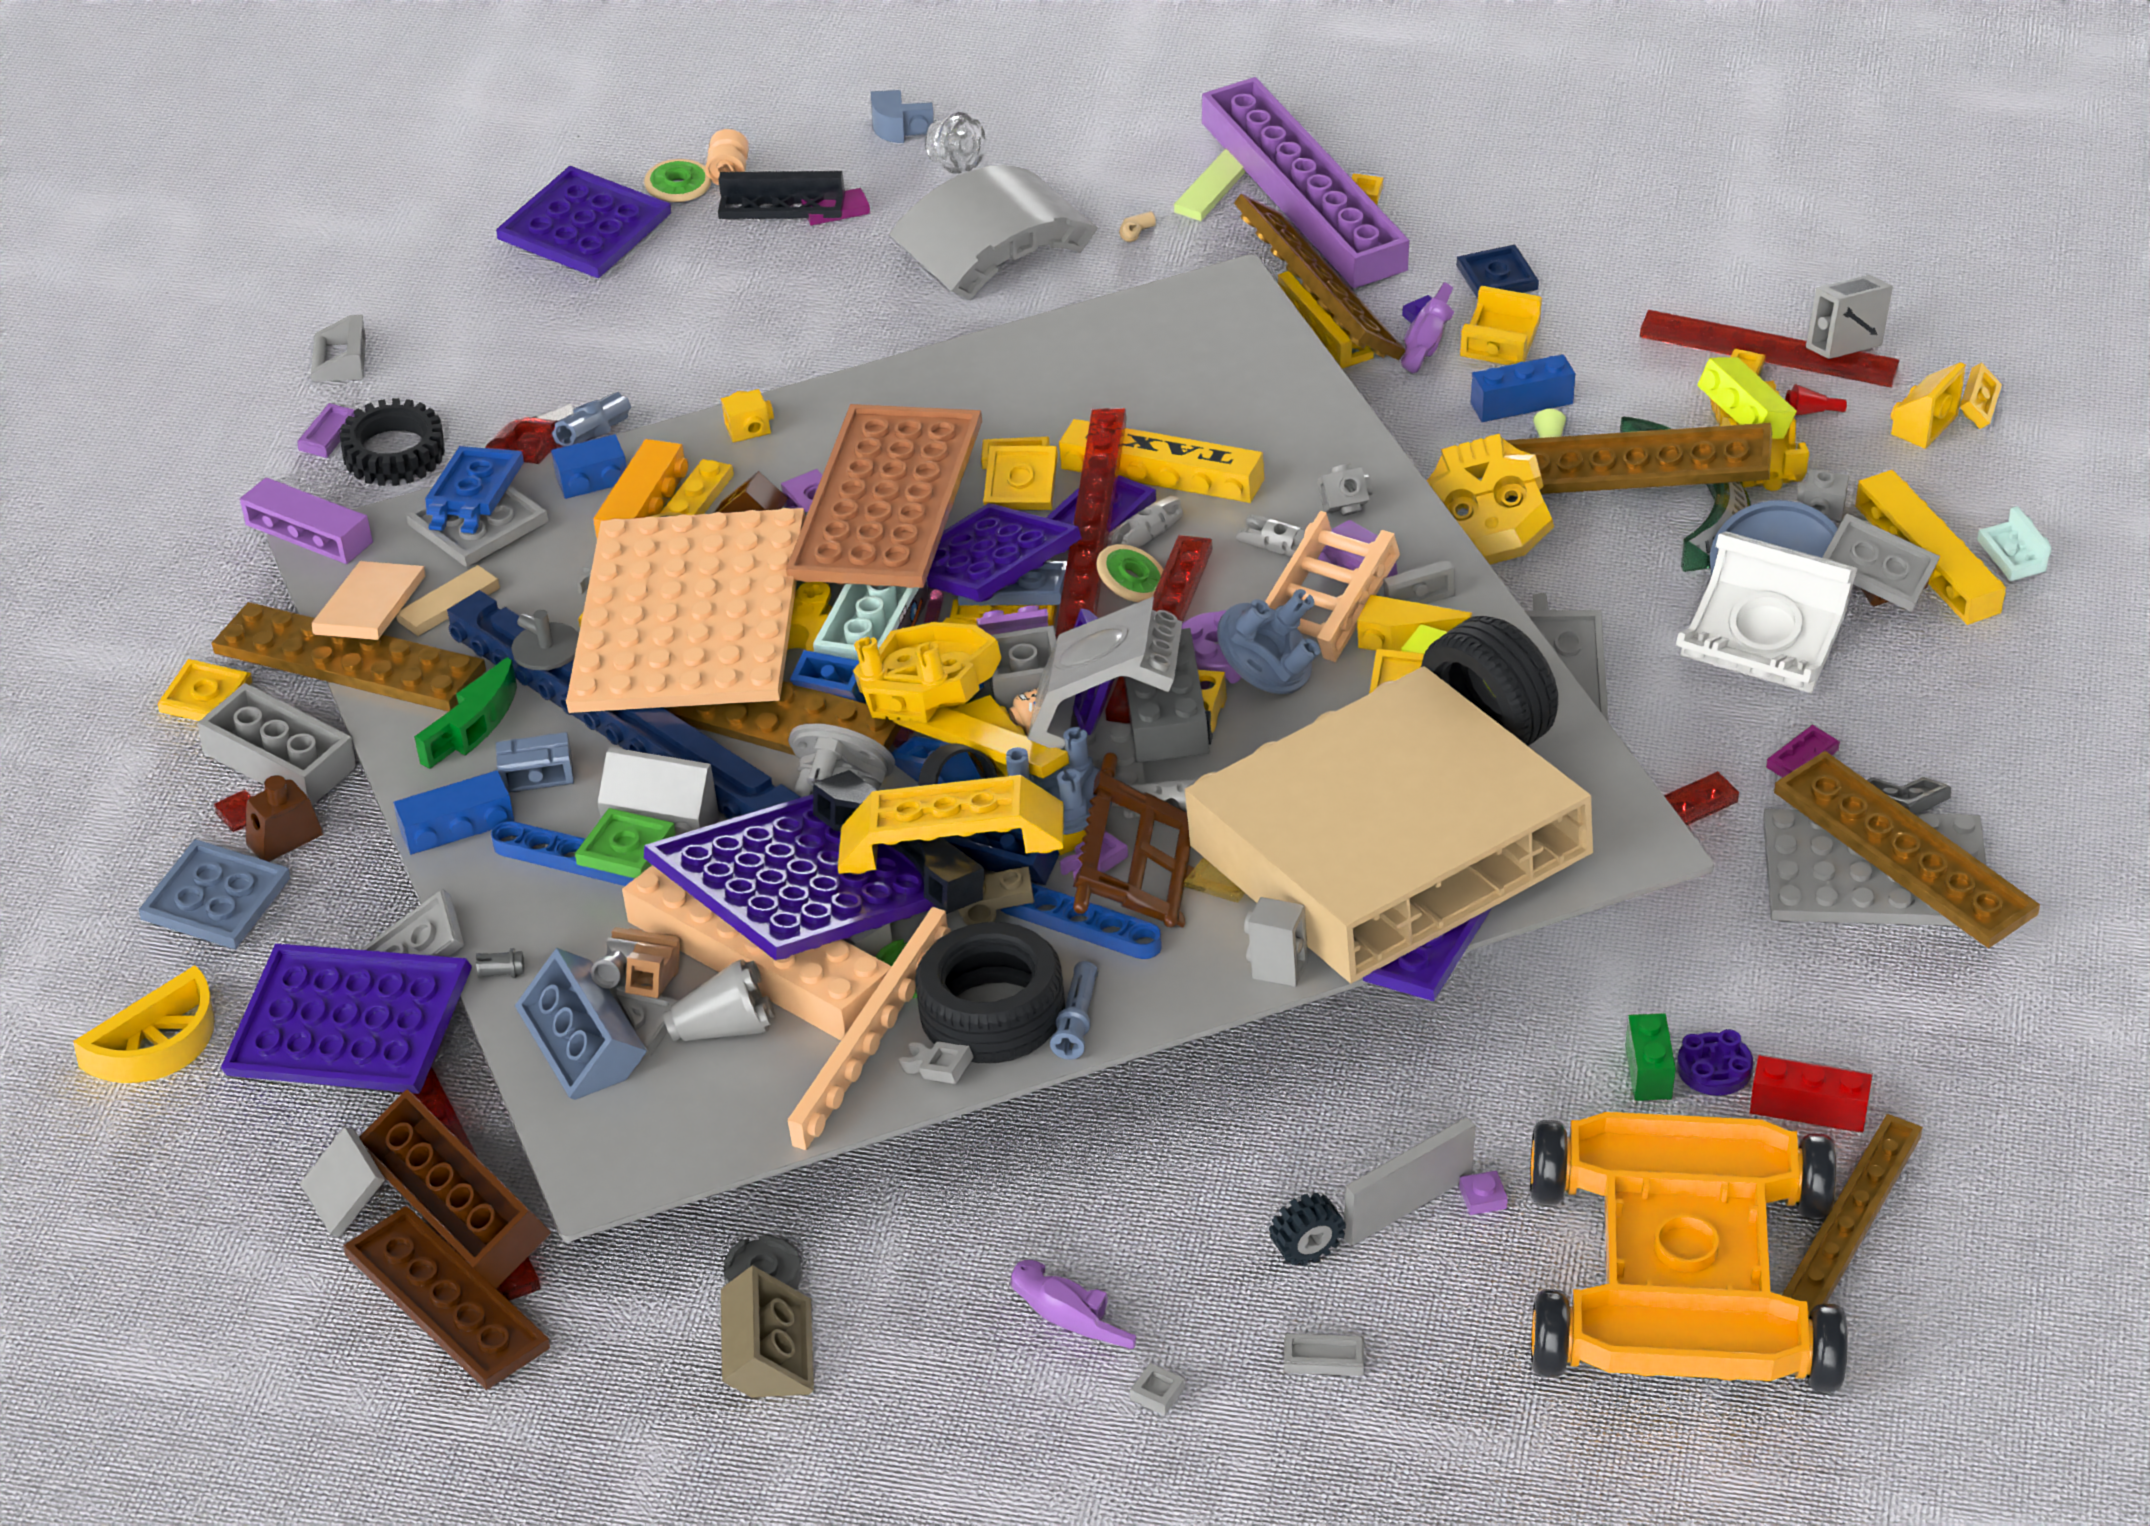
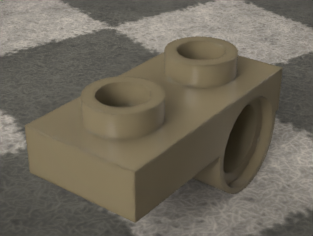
(1000, 891)

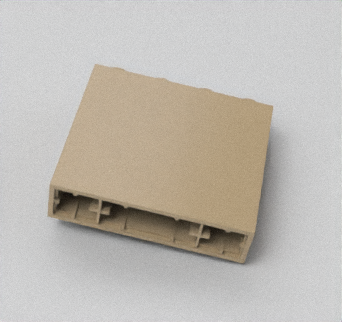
(1390, 821)

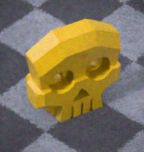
(1494, 525)
(924, 669)

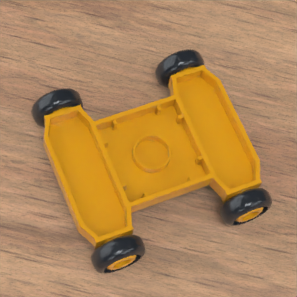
(1686, 1249)

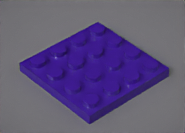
(583, 221)
(995, 550)

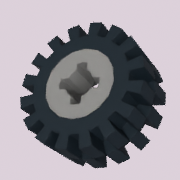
(1307, 1229)

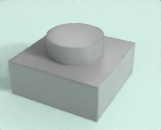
(1157, 1389)

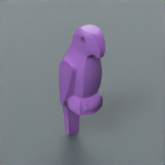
(1427, 330)
(1067, 1304)

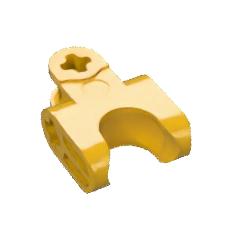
(809, 614)

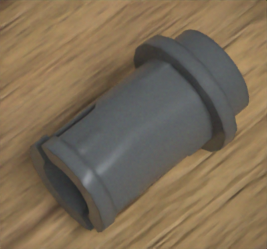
(500, 963)

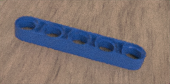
(550, 856)
(1091, 928)

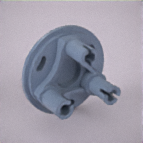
(1267, 645)
(1069, 784)

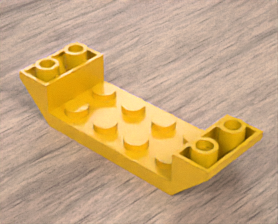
(948, 811)

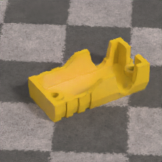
(1786, 462)

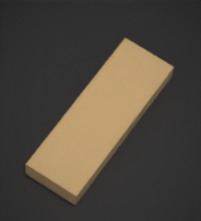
(433, 607)

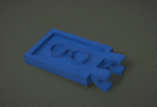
(471, 485)

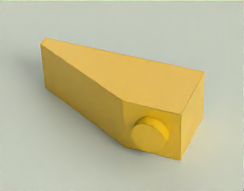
(1391, 622)

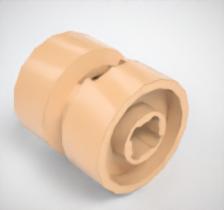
(726, 153)

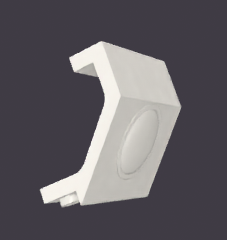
(1769, 612)

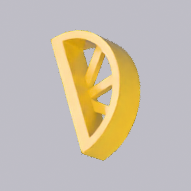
(113, 1046)

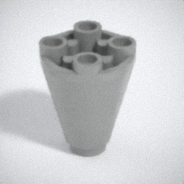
(722, 1006)

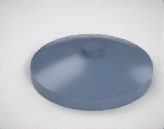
(1781, 524)

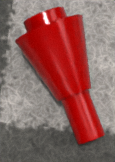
(1808, 401)

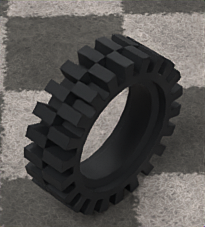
(395, 465)

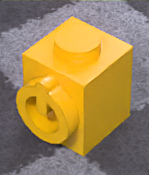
(746, 415)

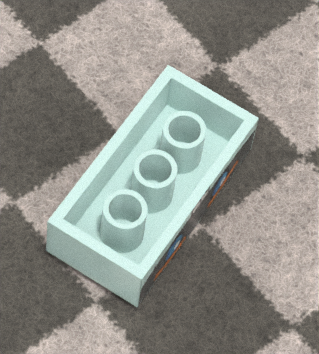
(870, 613)

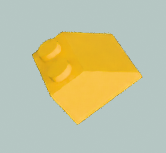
(1929, 406)

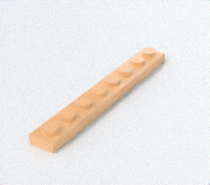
(865, 1034)

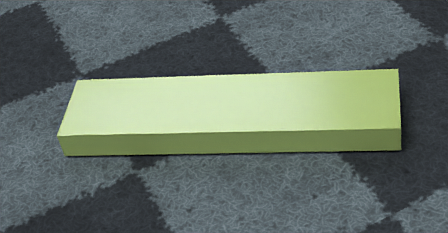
(1210, 187)

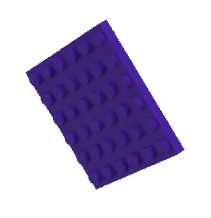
(780, 879)

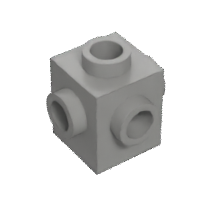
(1825, 492)
(1334, 495)

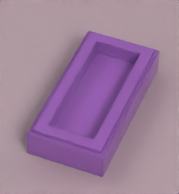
(325, 431)

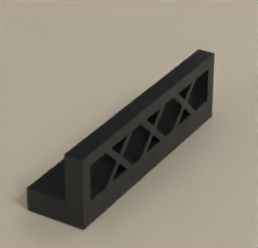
(782, 191)

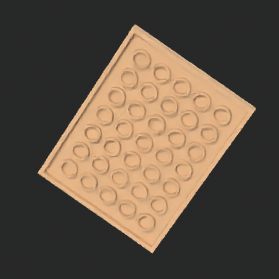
(686, 611)

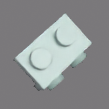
(2016, 546)

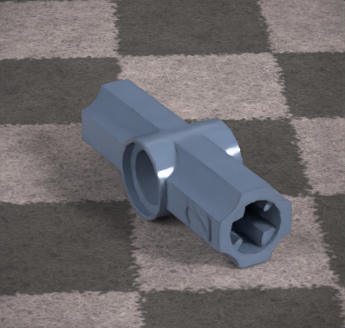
(591, 419)

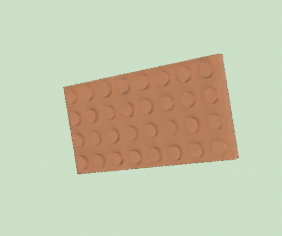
(885, 496)

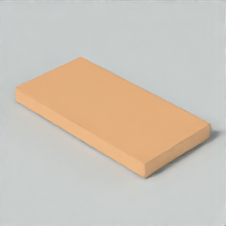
(368, 600)

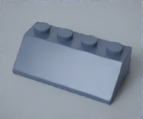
(579, 1026)

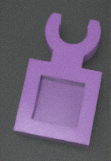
(1112, 853)

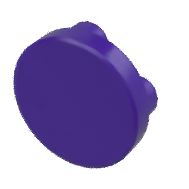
(1715, 1062)

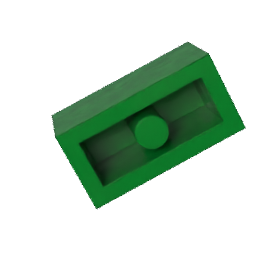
(1650, 1057)

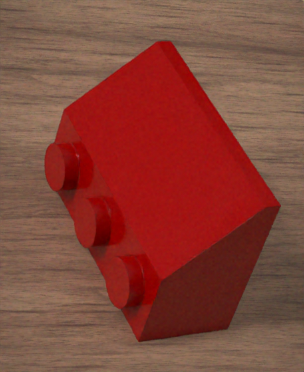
(1810, 1093)

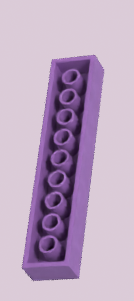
(1305, 182)

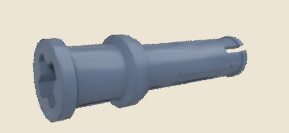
(1073, 1020)

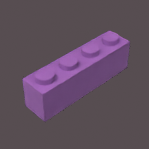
(306, 520)

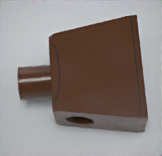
(280, 819)

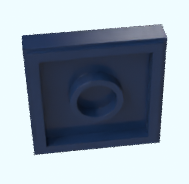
(1498, 269)

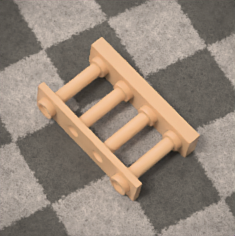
(1362, 582)

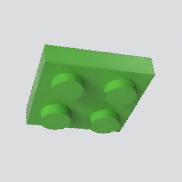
(619, 842)

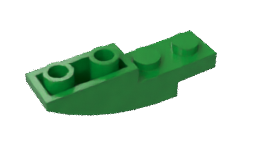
(473, 719)

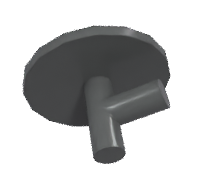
(544, 643)

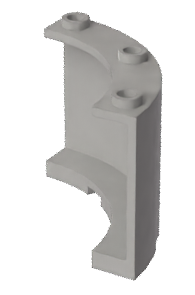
(984, 220)

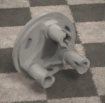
(832, 750)

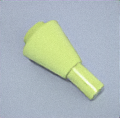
(1549, 423)

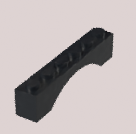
(947, 873)

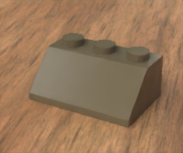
(766, 1336)

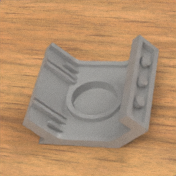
(1124, 643)

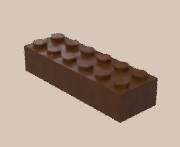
(453, 1189)

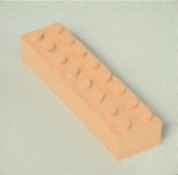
(817, 985)

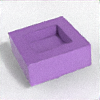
(1483, 1192)

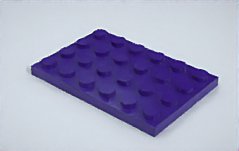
(347, 1017)

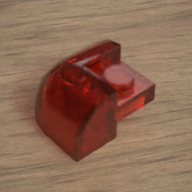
(527, 435)

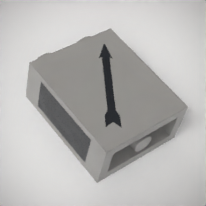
(1849, 316)

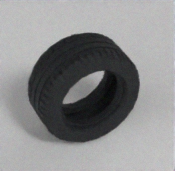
(1508, 664)
(984, 955)

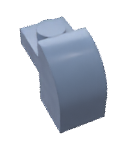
(895, 120)

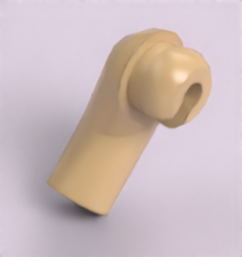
(1133, 225)

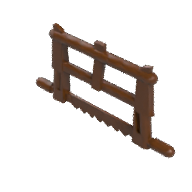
(1130, 894)

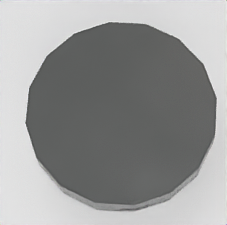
(768, 1254)

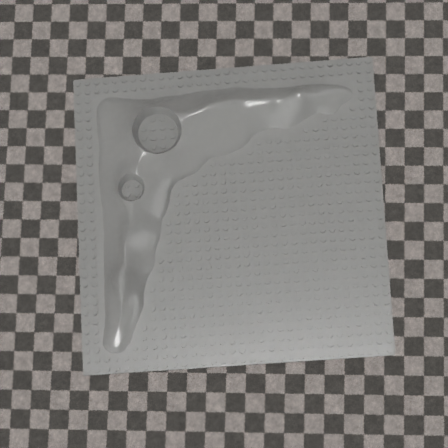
(1187, 358)

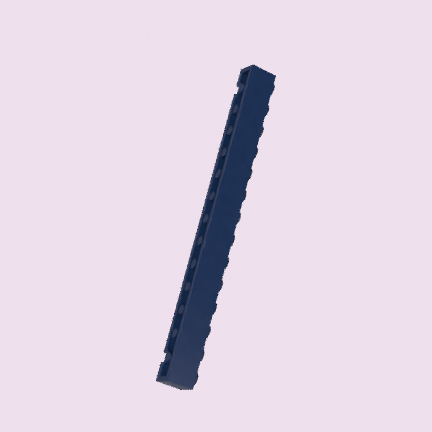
(655, 731)

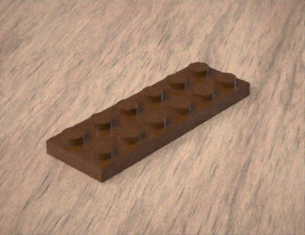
(446, 1297)

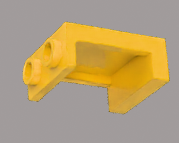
(1501, 326)

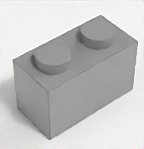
(1277, 941)

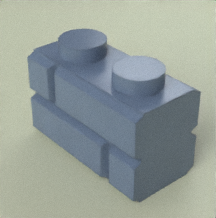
(535, 762)

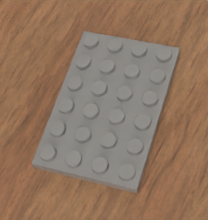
(1826, 881)

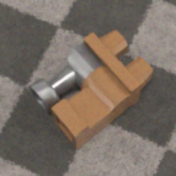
(644, 958)

